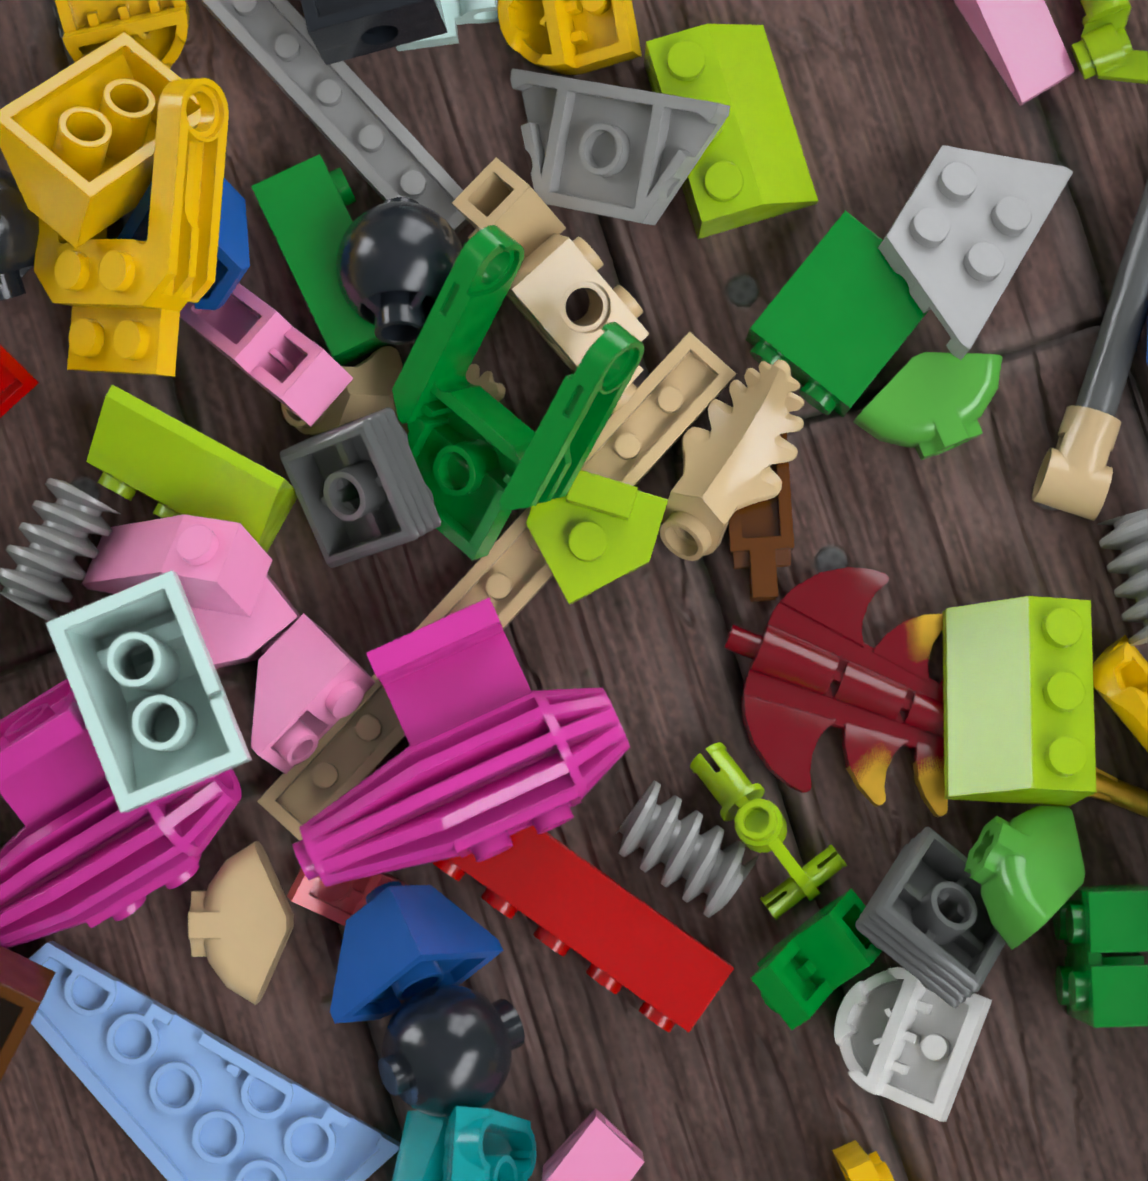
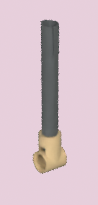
(1076, 471)

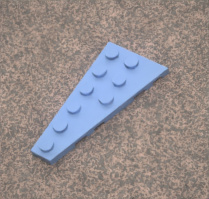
(190, 1095)

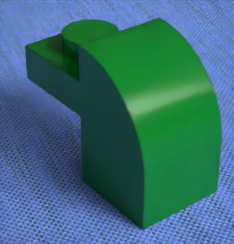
(815, 960)

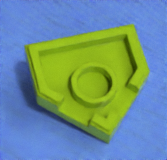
(596, 533)

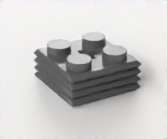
(361, 488)
(933, 919)

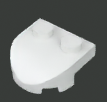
(908, 1040)

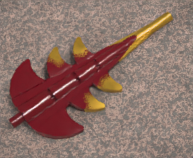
(820, 674)

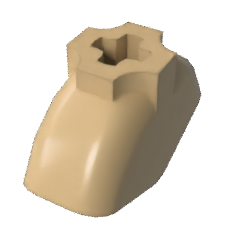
(242, 922)

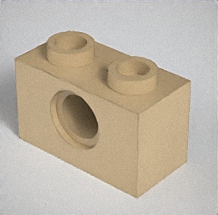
(549, 279)

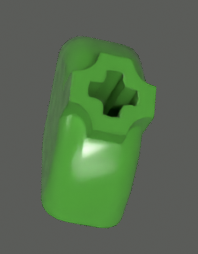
(933, 402)
(1027, 869)

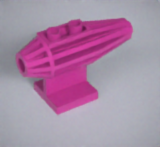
(478, 760)
(77, 850)

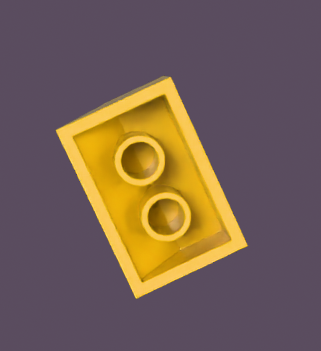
(88, 138)

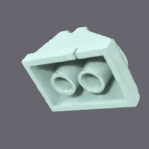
(148, 691)

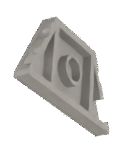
(611, 144)
(969, 234)

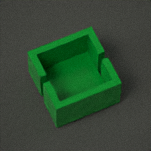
(1099, 987)

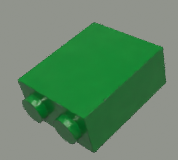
(837, 318)

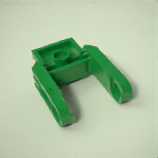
(464, 440)

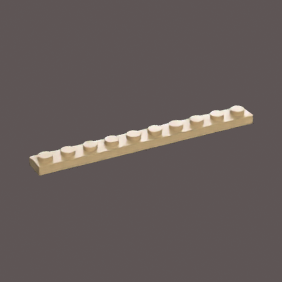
(509, 575)

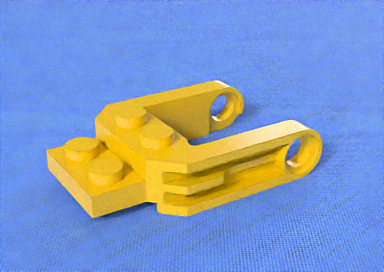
(132, 290)

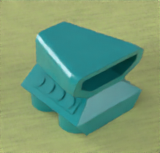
(466, 1147)

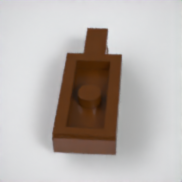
(763, 538)

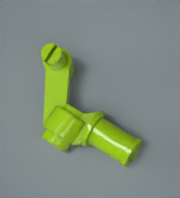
(1106, 46)
(763, 829)

